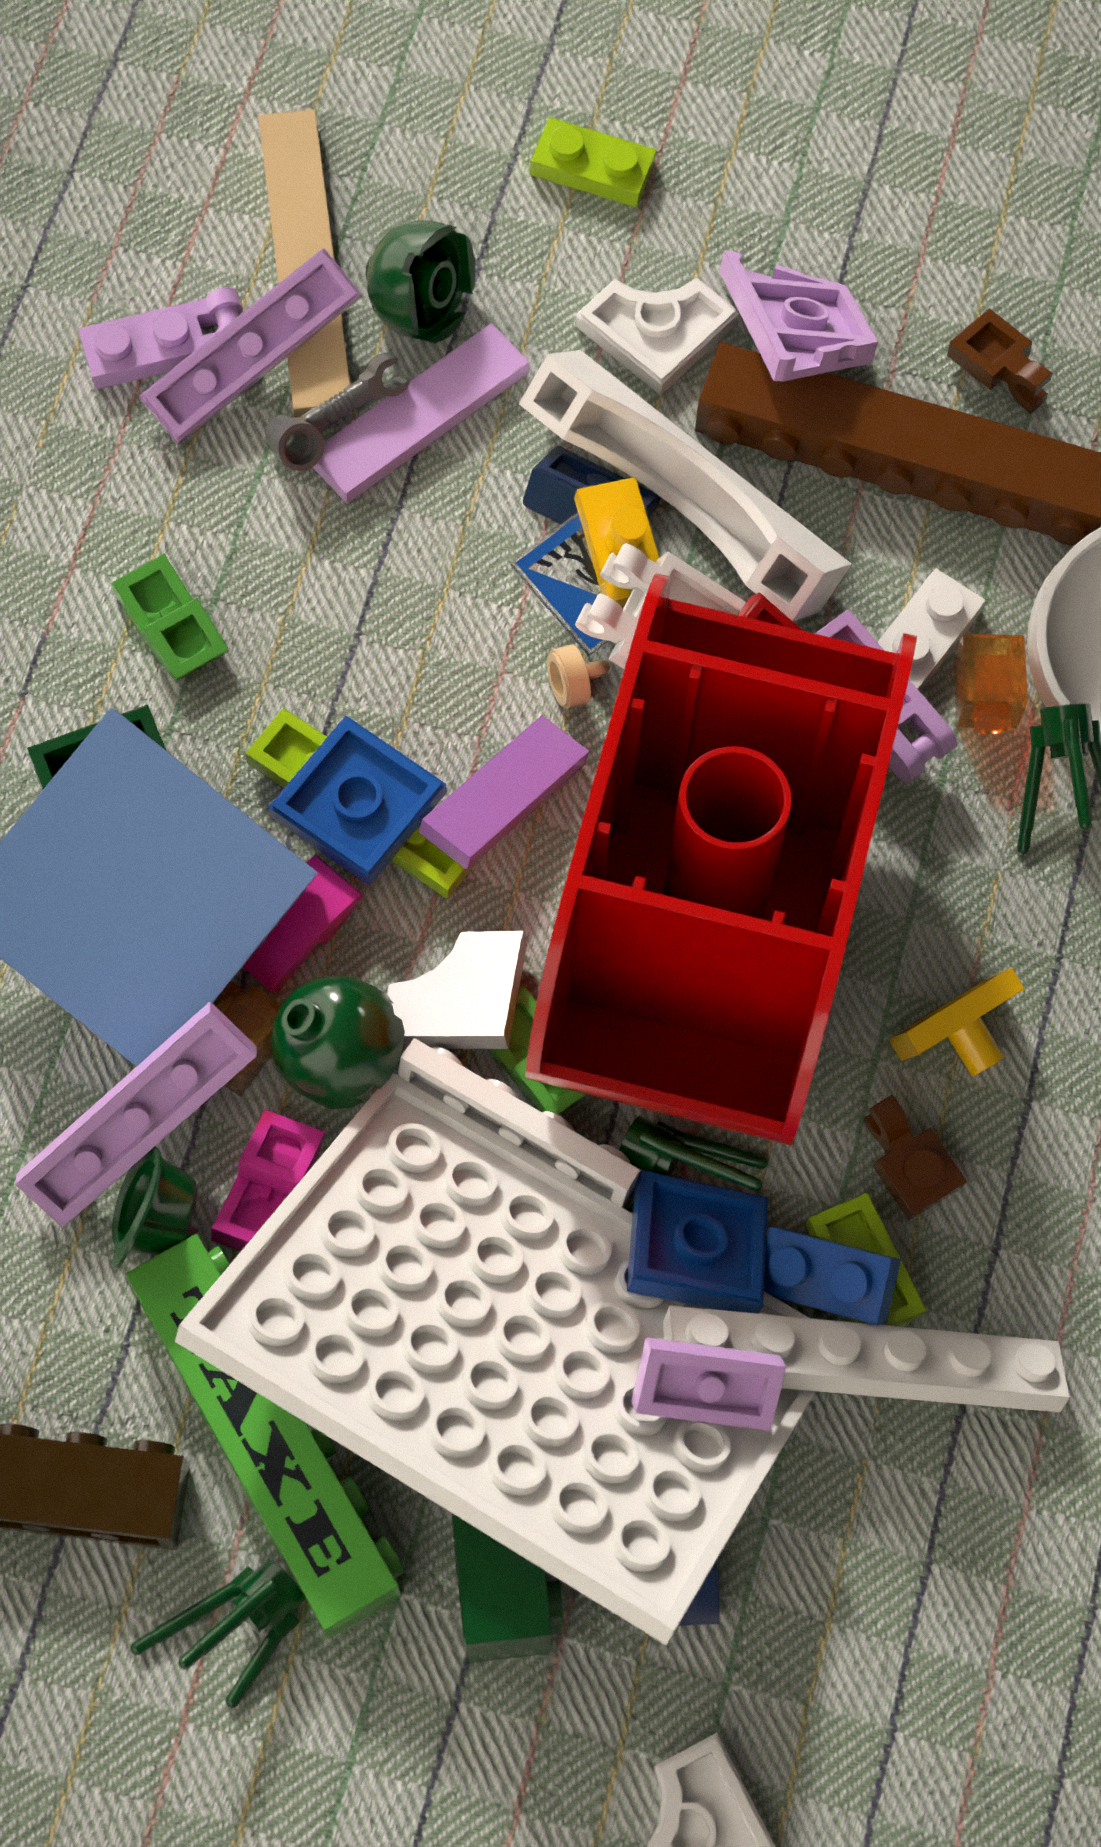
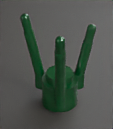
(1069, 735)
(660, 1147)
(261, 1600)

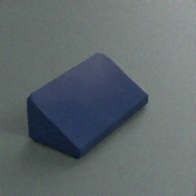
(560, 475)

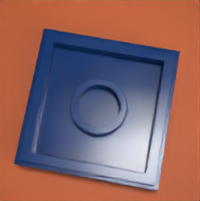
(357, 800)
(698, 1244)

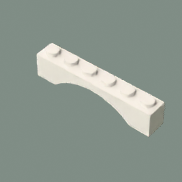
(754, 534)

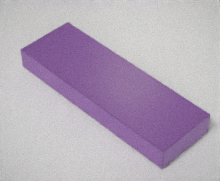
(503, 792)

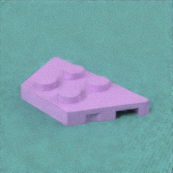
(799, 320)

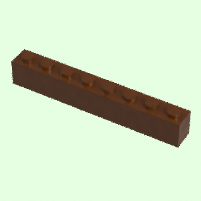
(904, 445)

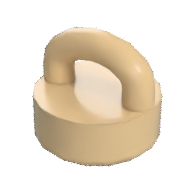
(572, 676)

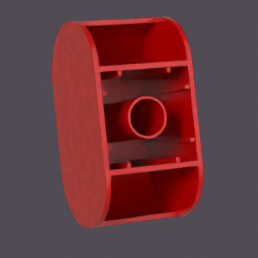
(718, 868)

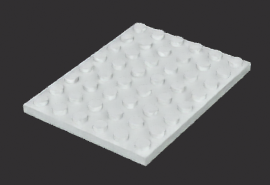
(484, 1349)

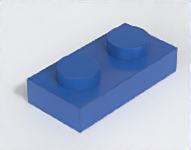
(830, 1275)

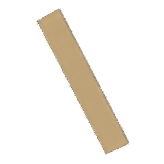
(298, 233)

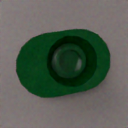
(153, 1208)

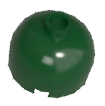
(420, 279)
(336, 1040)

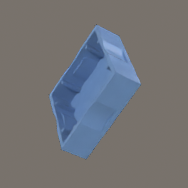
(137, 889)

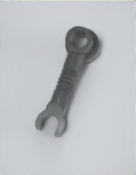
(307, 443)

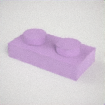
(708, 1384)

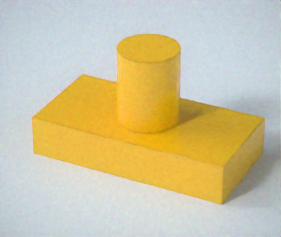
(611, 517)
(962, 1024)

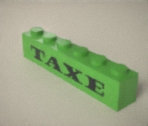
(274, 1456)

